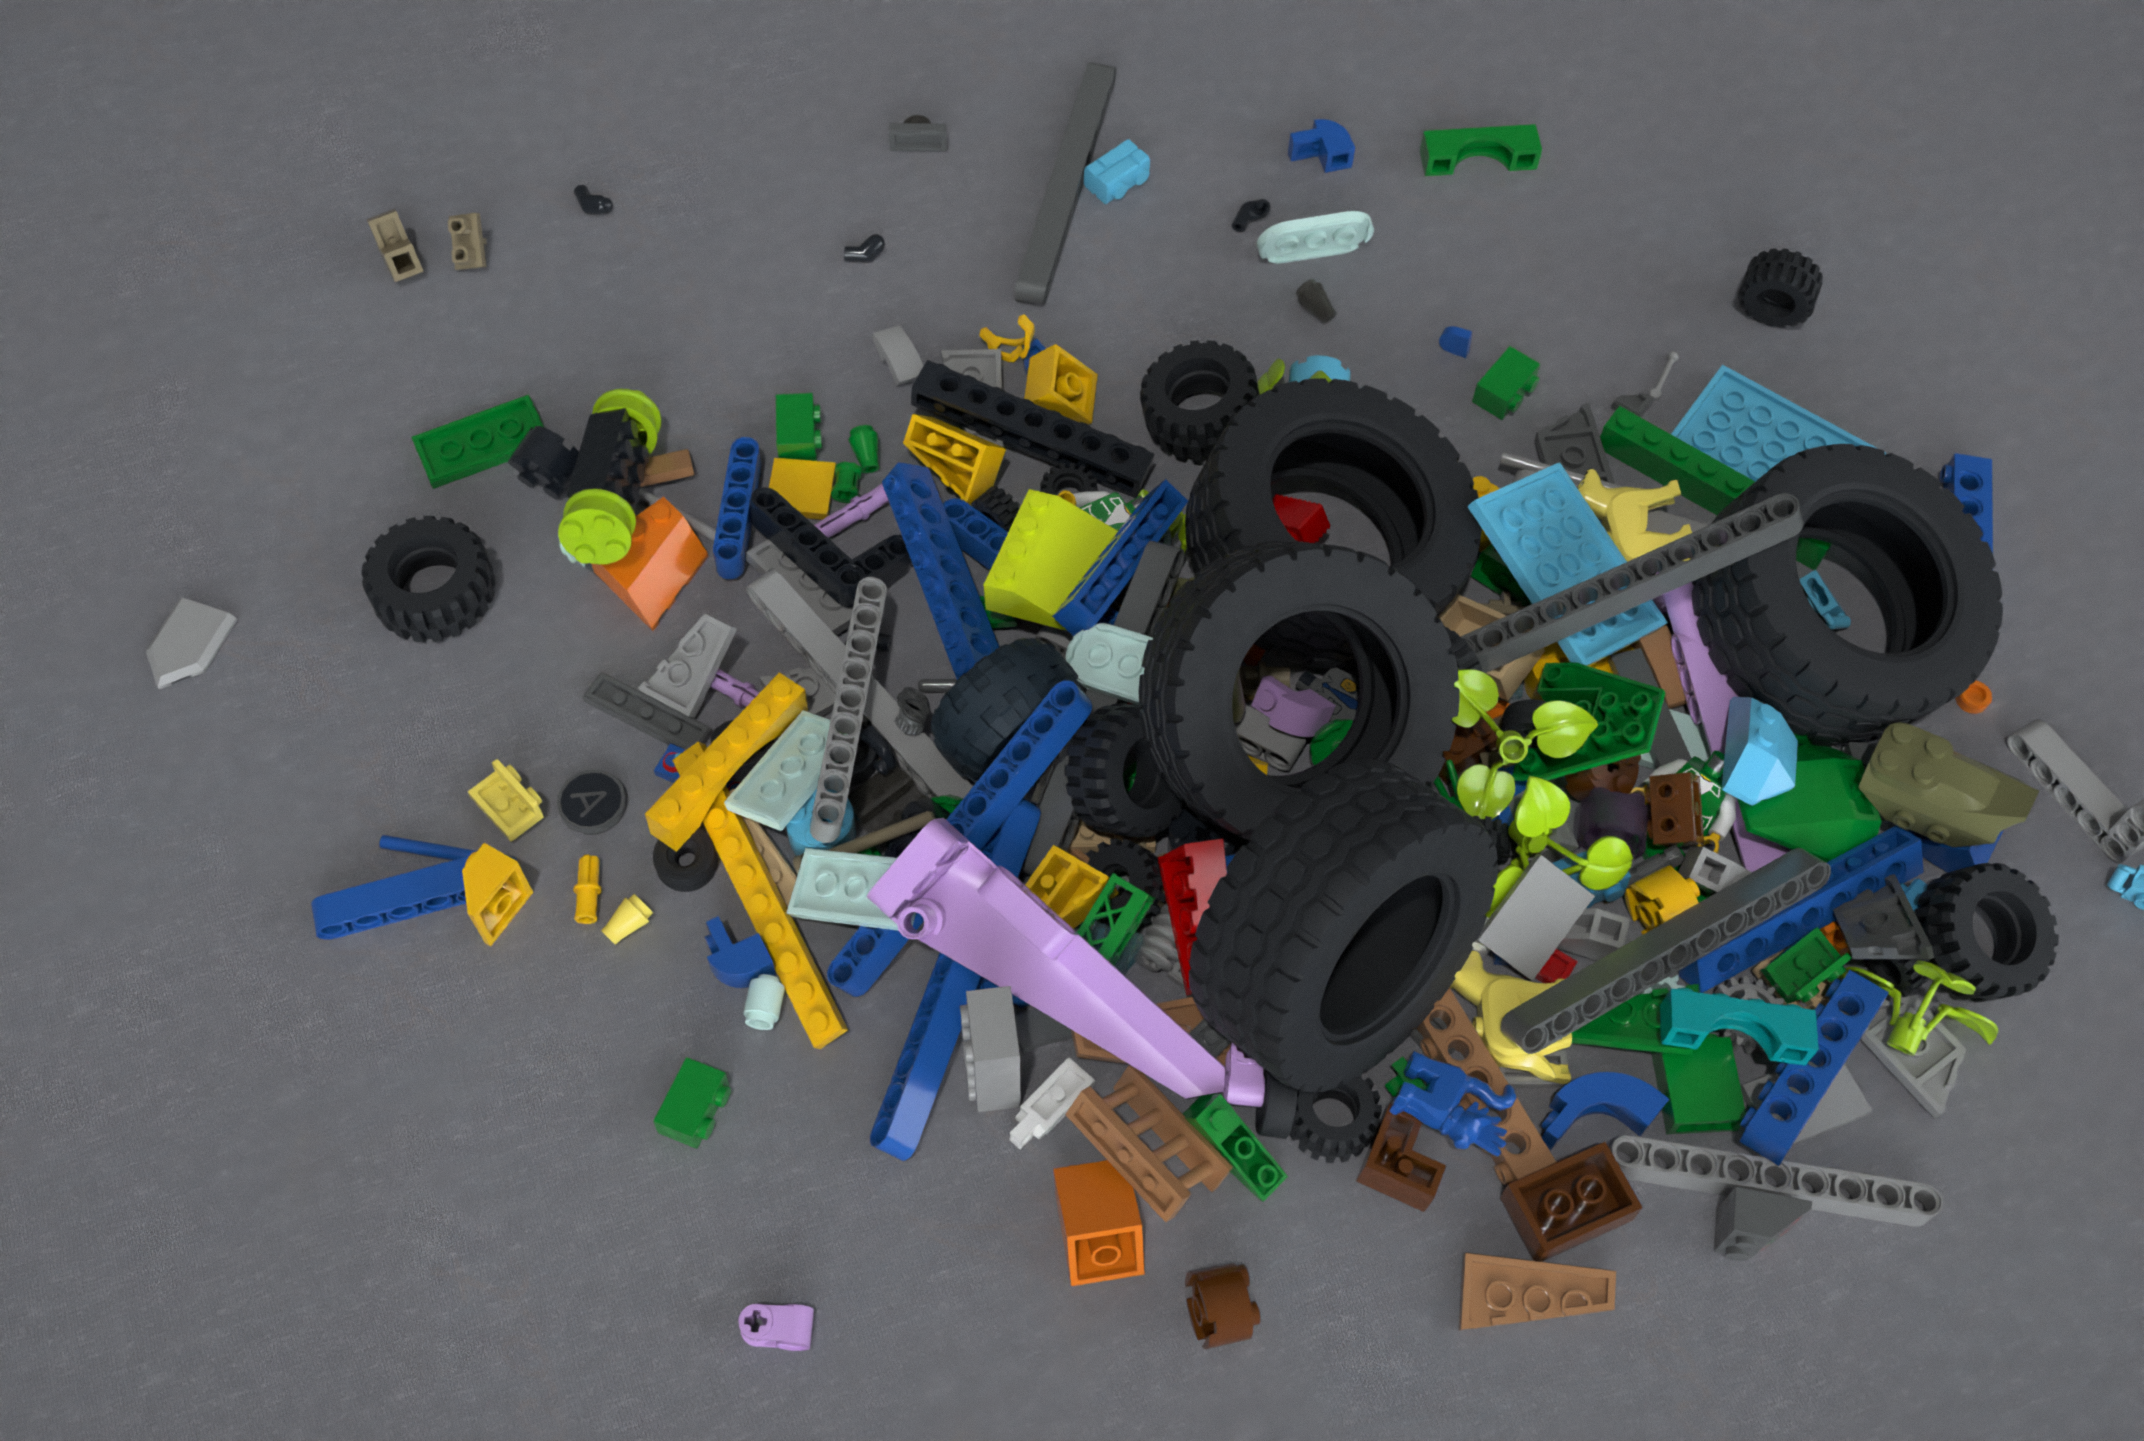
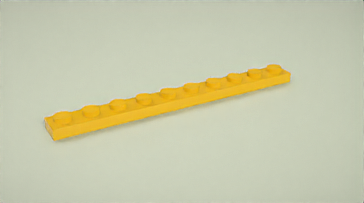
(769, 916)

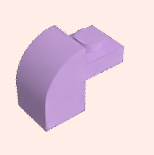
(1291, 711)

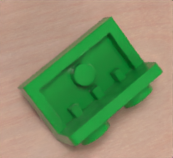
(1804, 967)

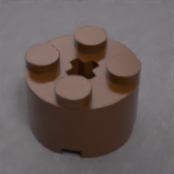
(1615, 777)
(1221, 1305)

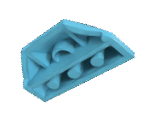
(1758, 752)

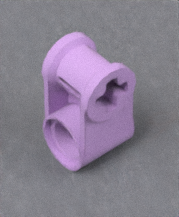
(1243, 1079)
(783, 1326)

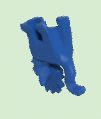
(1439, 1102)

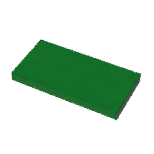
(475, 441)

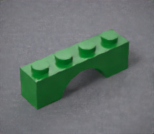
(1513, 146)

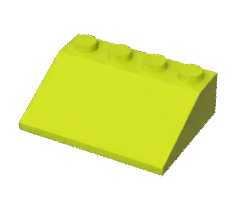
(1044, 558)

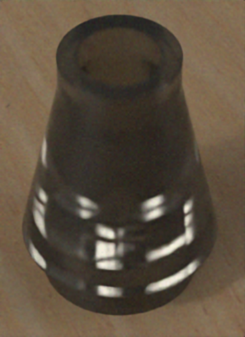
(1314, 299)

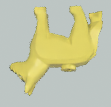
(1626, 513)
(1494, 999)

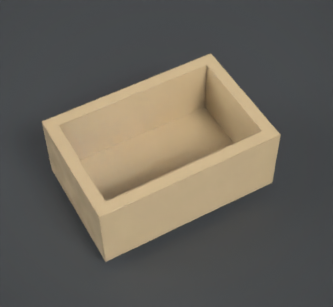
(1466, 616)

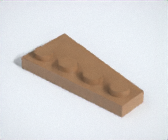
(1520, 1291)

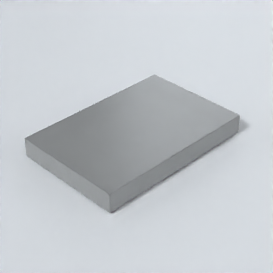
(1534, 916)
(1838, 1107)

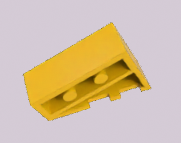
(957, 456)
(1067, 885)

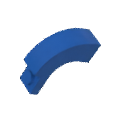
(1604, 1093)

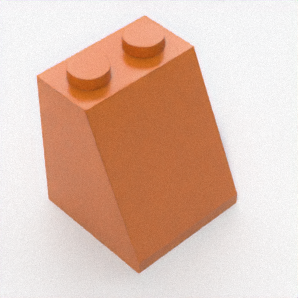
(1098, 1223)

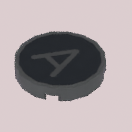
(591, 802)

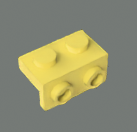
(507, 801)

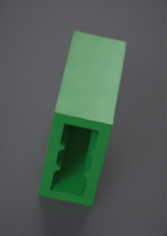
(1700, 1088)

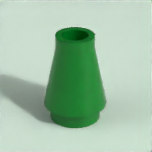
(865, 447)

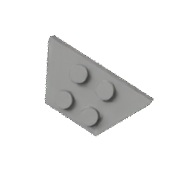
(1934, 1066)

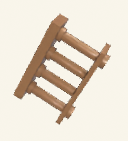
(1132, 1158)

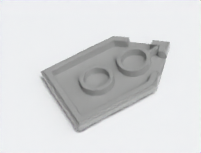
(188, 641)

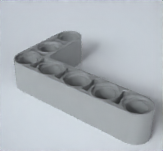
(2079, 791)

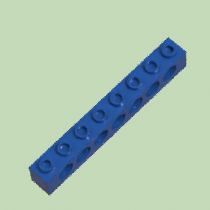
(940, 566)
(1851, 873)

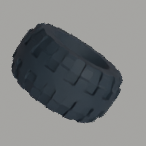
(994, 703)

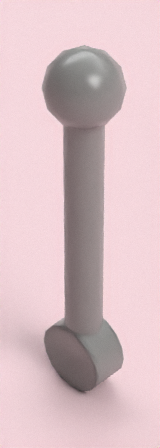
(1672, 357)

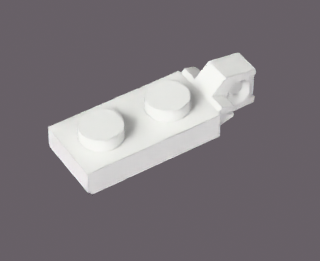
(1050, 1103)

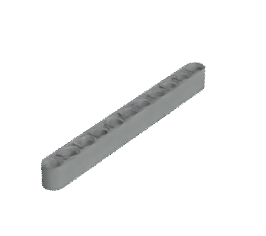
(825, 653)

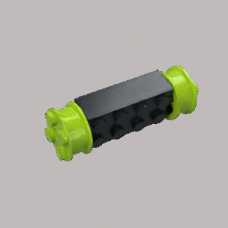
(609, 476)

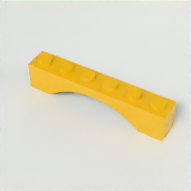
(687, 801)

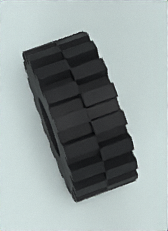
(1138, 863)

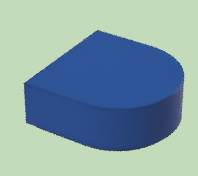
(1456, 341)

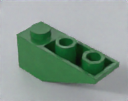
(1236, 1143)

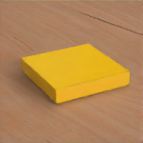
(804, 485)

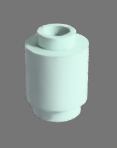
(763, 1002)

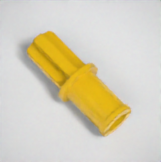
(587, 889)

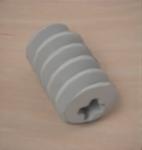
(1158, 944)

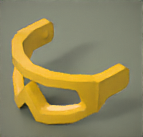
(994, 341)

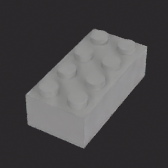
(991, 1049)

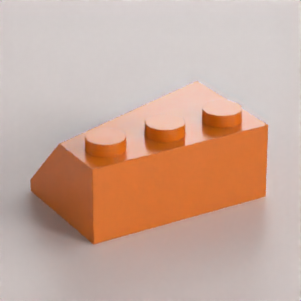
(658, 564)

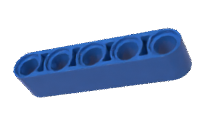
(734, 522)
(389, 900)

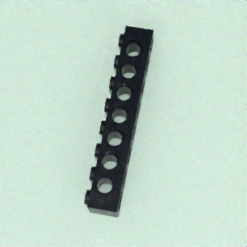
(1015, 430)

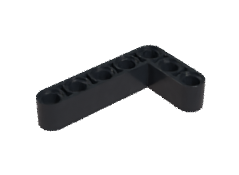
(819, 555)

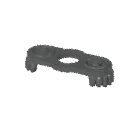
(909, 718)

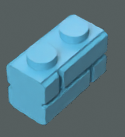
(1117, 172)

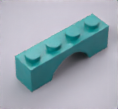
(1783, 1031)

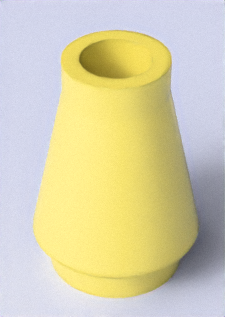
(627, 918)

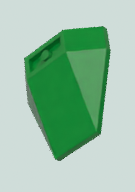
(1621, 706)
(1822, 811)

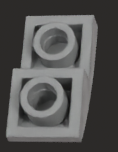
(899, 353)

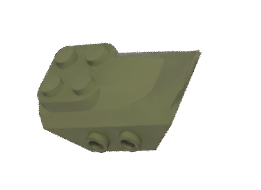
(1939, 792)

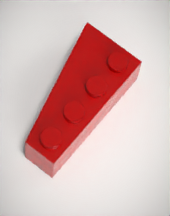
(1188, 882)

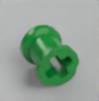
(846, 481)

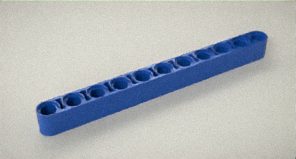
(975, 826)
(939, 1015)

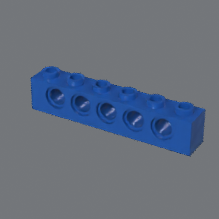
(1971, 483)
(1120, 559)
(1775, 1137)

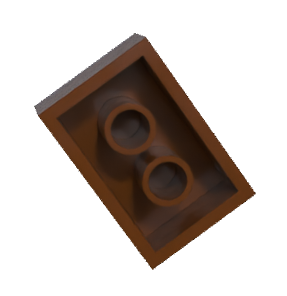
(1570, 1202)

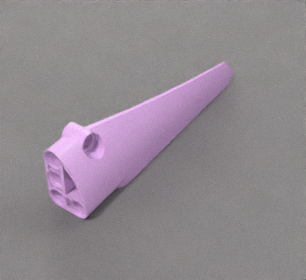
(1708, 705)
(1016, 940)

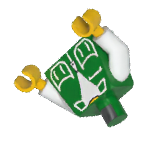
(1103, 505)
(1717, 805)

